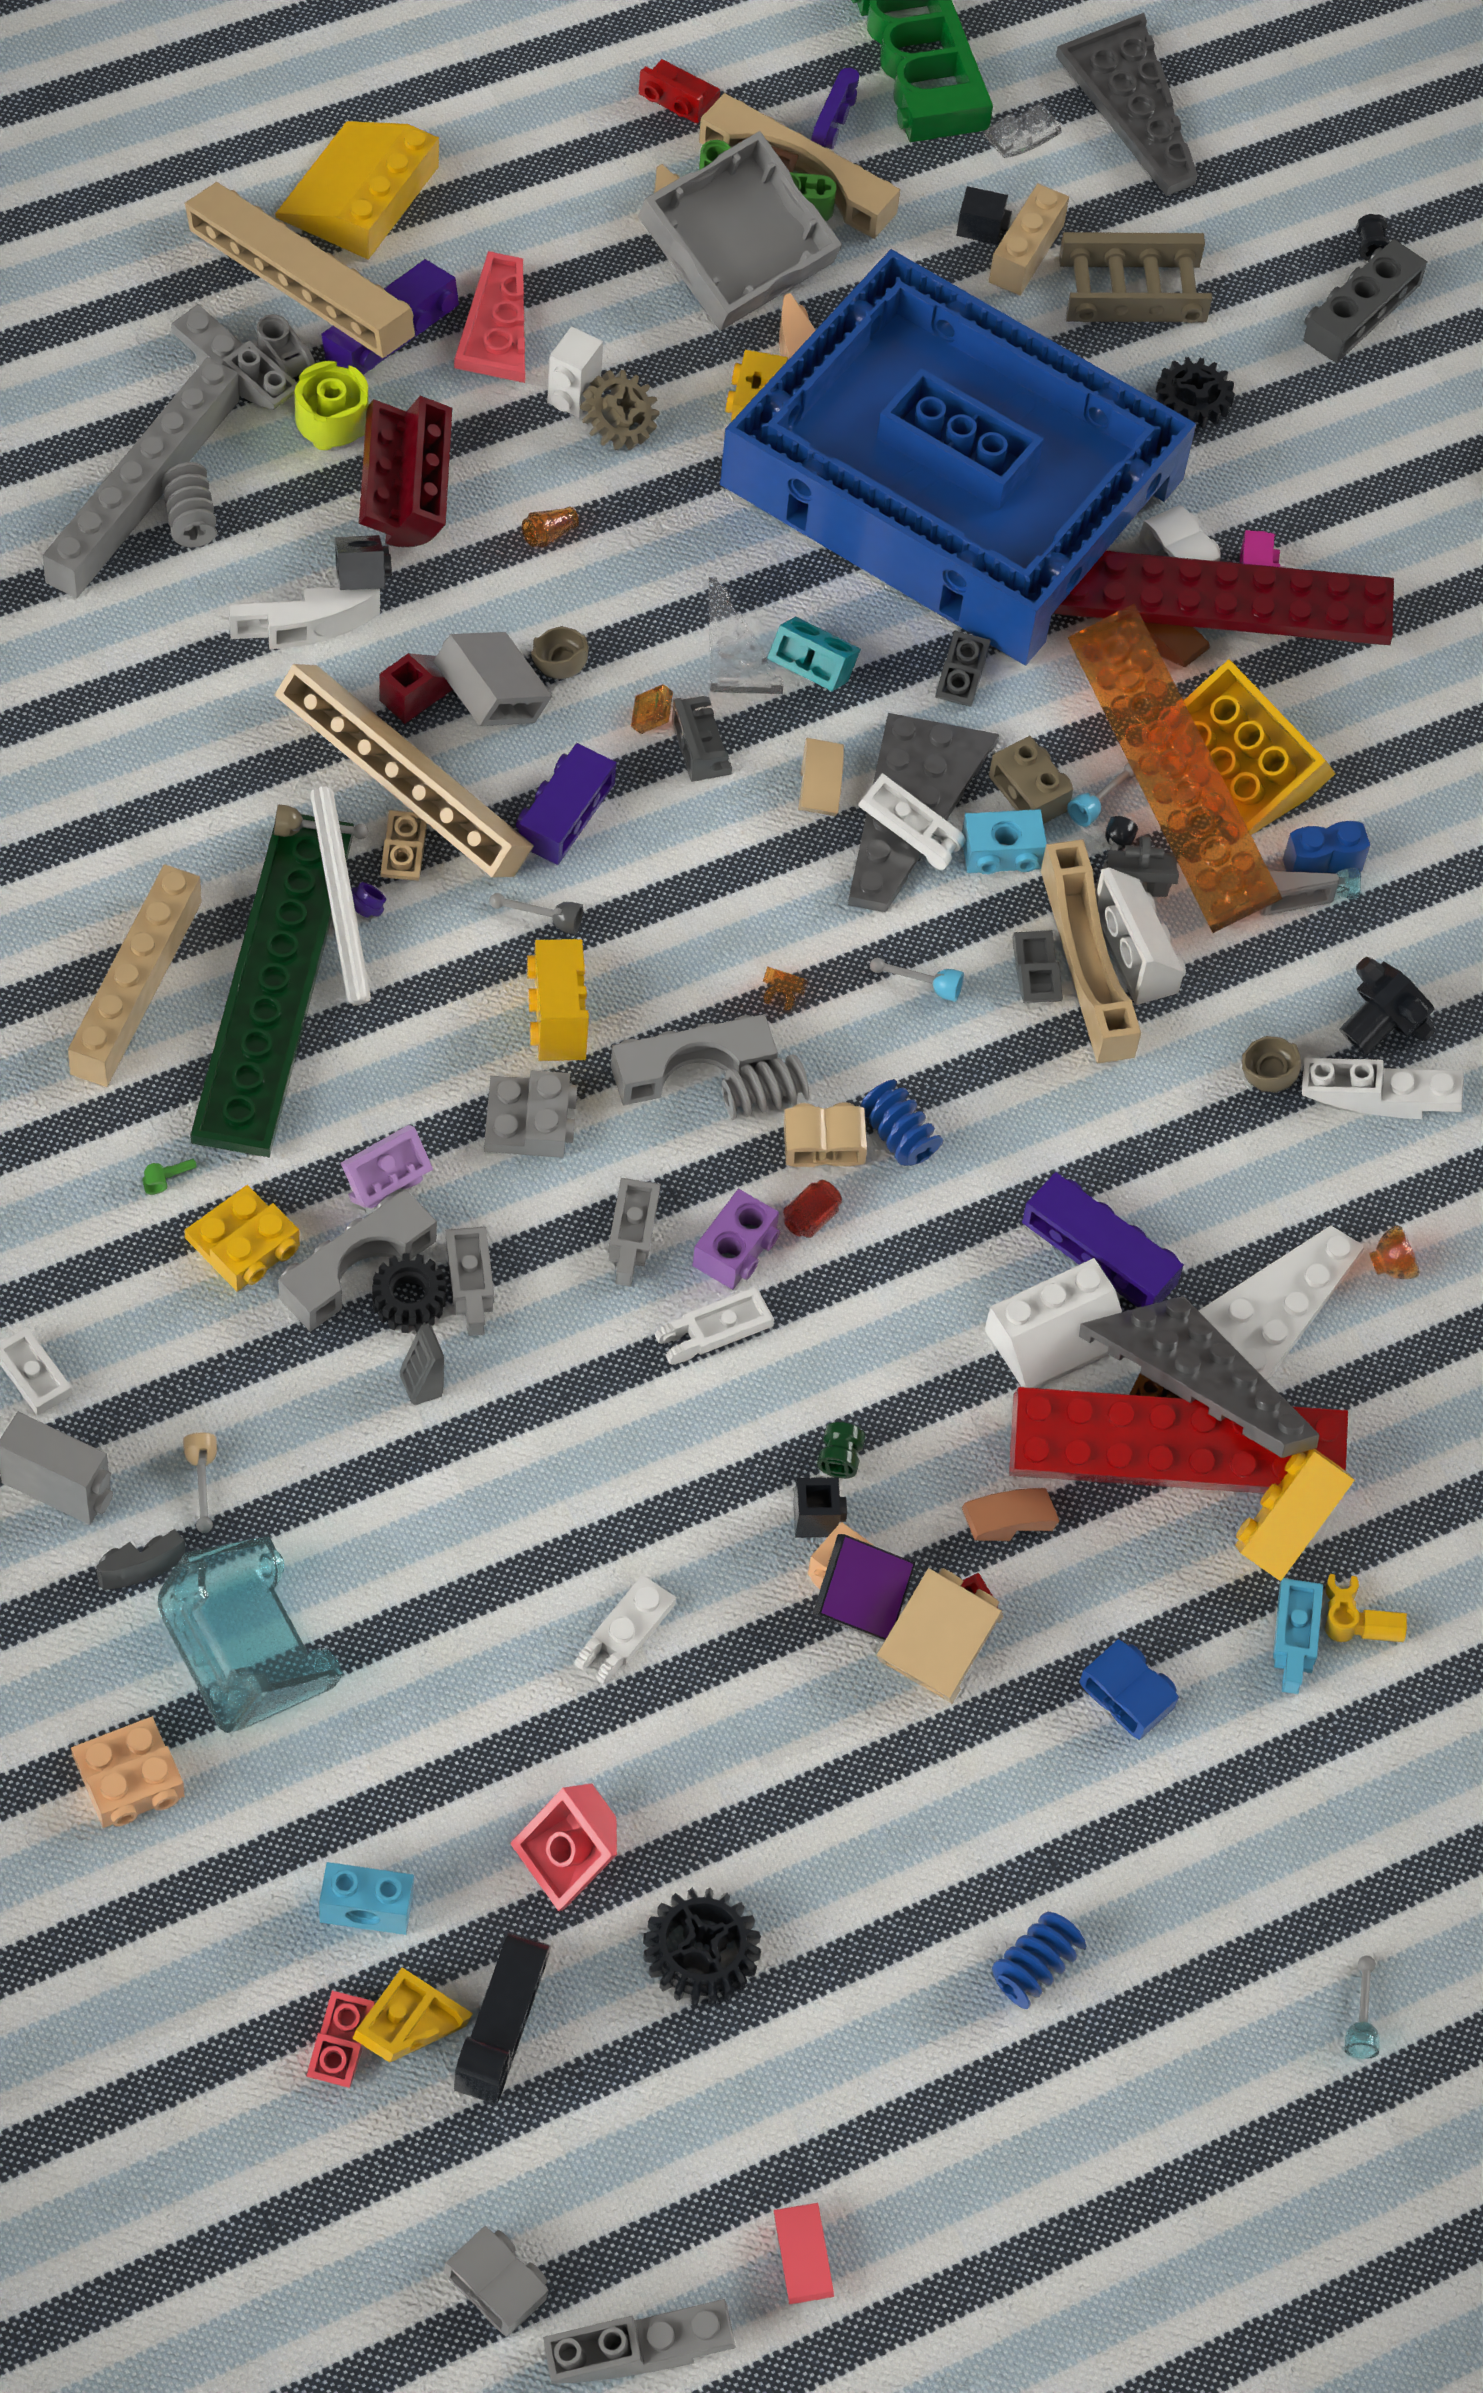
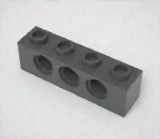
(1364, 300)

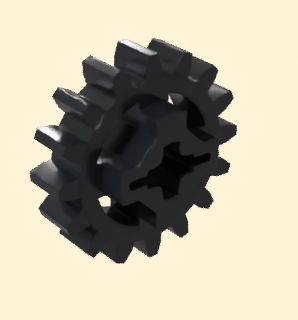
(1196, 391)

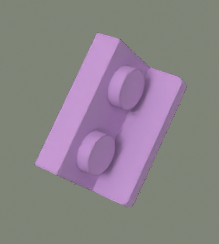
(386, 1167)

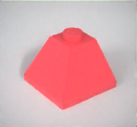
(568, 1842)

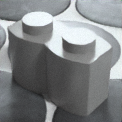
(496, 2280)

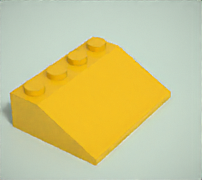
(362, 184)
(1255, 747)

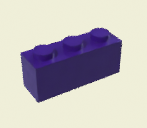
(566, 802)

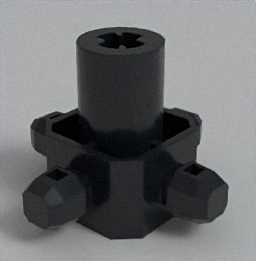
(1389, 1005)

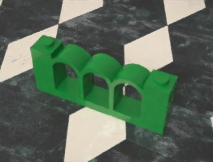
(938, 110)

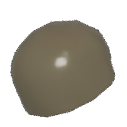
(560, 652)
(1271, 1064)

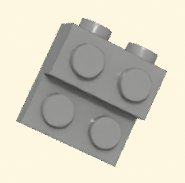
(530, 1114)

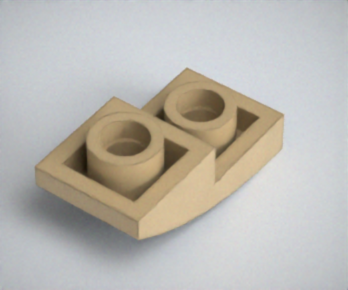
(821, 777)
(403, 846)

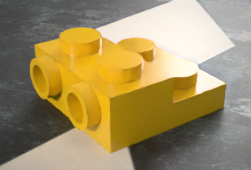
(244, 1238)

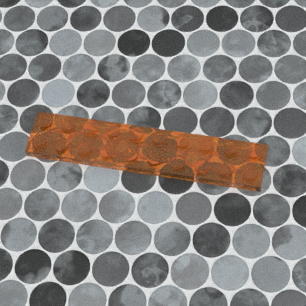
(1174, 769)

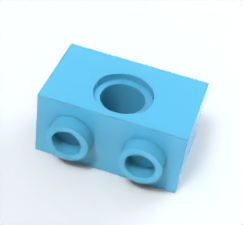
(986, 833)
(366, 1898)

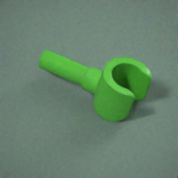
(156, 1175)

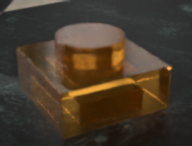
(652, 709)

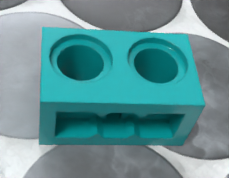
(813, 653)

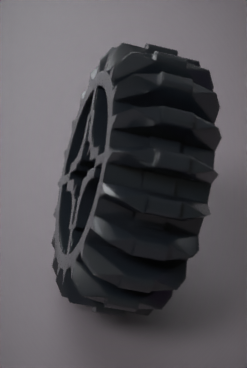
(729, 1928)

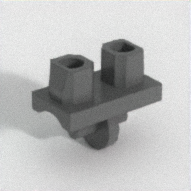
(1147, 865)

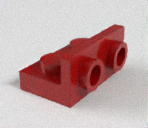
(677, 90)

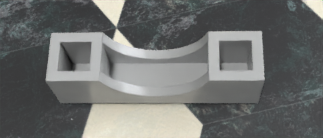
(645, 1064)
(394, 1228)

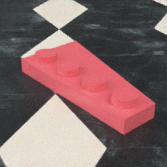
(495, 324)

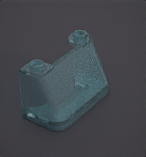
(239, 1634)

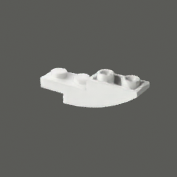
(319, 617)
(1382, 1091)

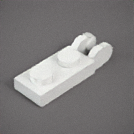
(716, 1325)
(627, 1627)

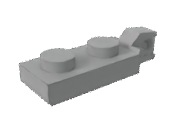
(632, 1227)
(470, 1275)

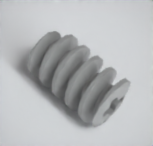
(189, 505)
(764, 1084)

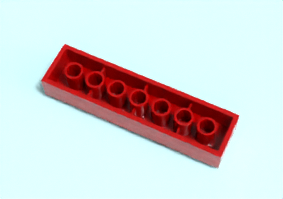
(1150, 1442)

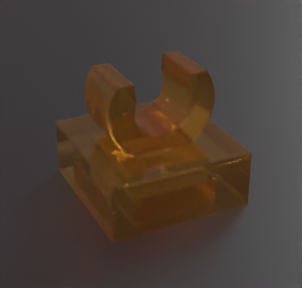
(783, 983)

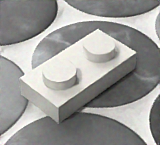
(33, 1371)

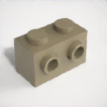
(1031, 779)

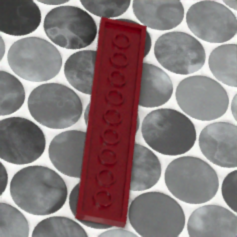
(1237, 597)

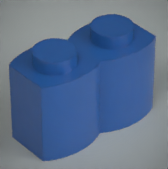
(1327, 849)
(1129, 1688)

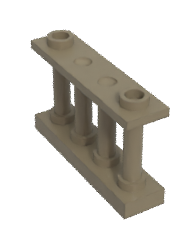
(1134, 250)

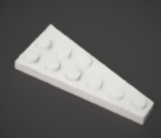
(1279, 1302)

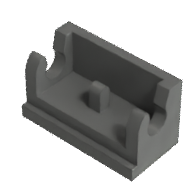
(699, 739)

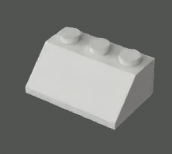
(1137, 938)
(1042, 1324)

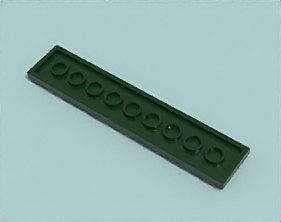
(268, 998)

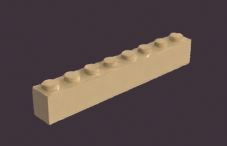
(300, 269)
(404, 770)

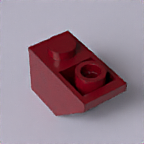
(411, 685)

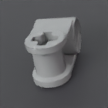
(283, 345)

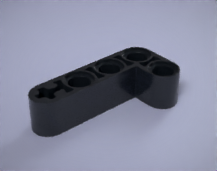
(502, 2019)

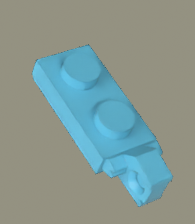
(1297, 1630)

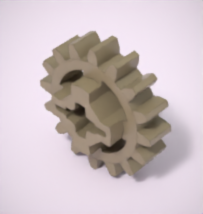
(619, 410)

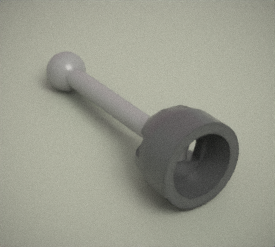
(566, 915)

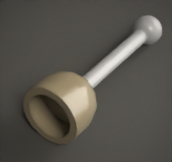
(289, 822)

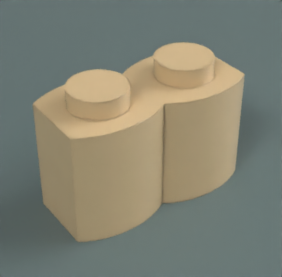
(825, 1135)

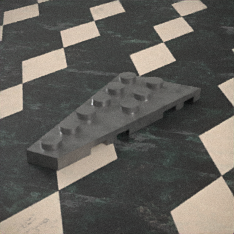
(935, 767)

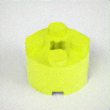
(331, 404)

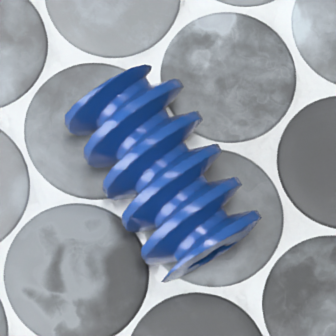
(899, 1124)
(1035, 1956)

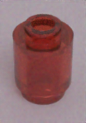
(812, 1209)

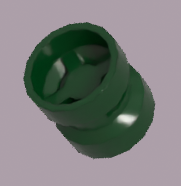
(841, 1449)

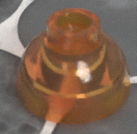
(1395, 1255)

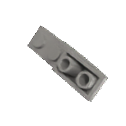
(259, 377)
(639, 2346)

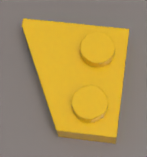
(409, 2018)

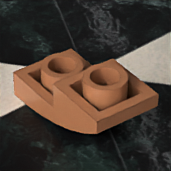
(1004, 1513)

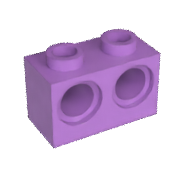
(729, 1236)

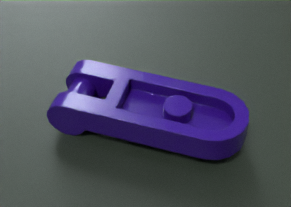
(836, 108)

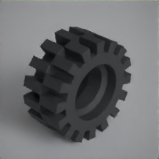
(408, 1272)

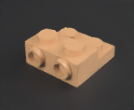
(128, 1773)

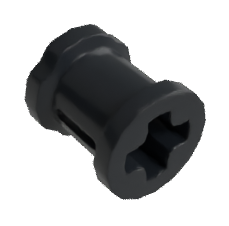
(1372, 233)

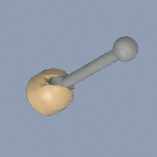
(200, 1451)

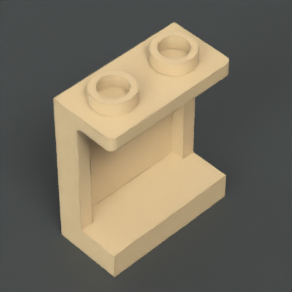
(940, 1633)

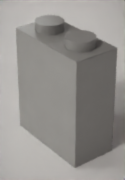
(492, 678)
(55, 1468)

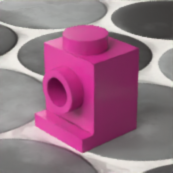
(1259, 549)

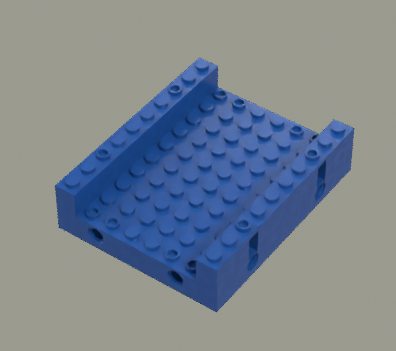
(953, 453)

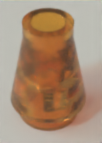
(546, 526)

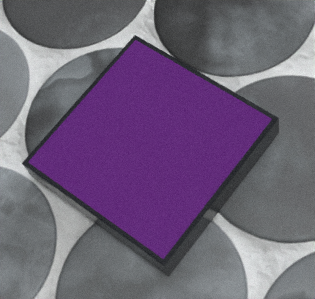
(863, 1587)

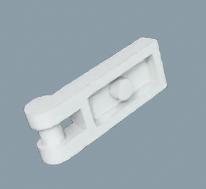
(912, 821)

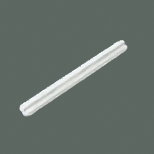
(340, 896)

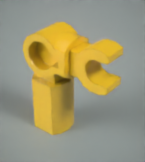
(1346, 1621)

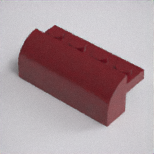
(406, 471)

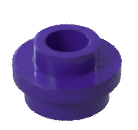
(368, 900)

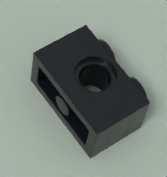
(362, 562)

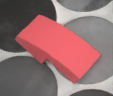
(335, 2050)
(803, 2253)

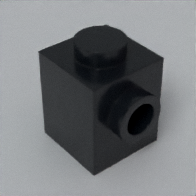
(983, 215)
(818, 1506)

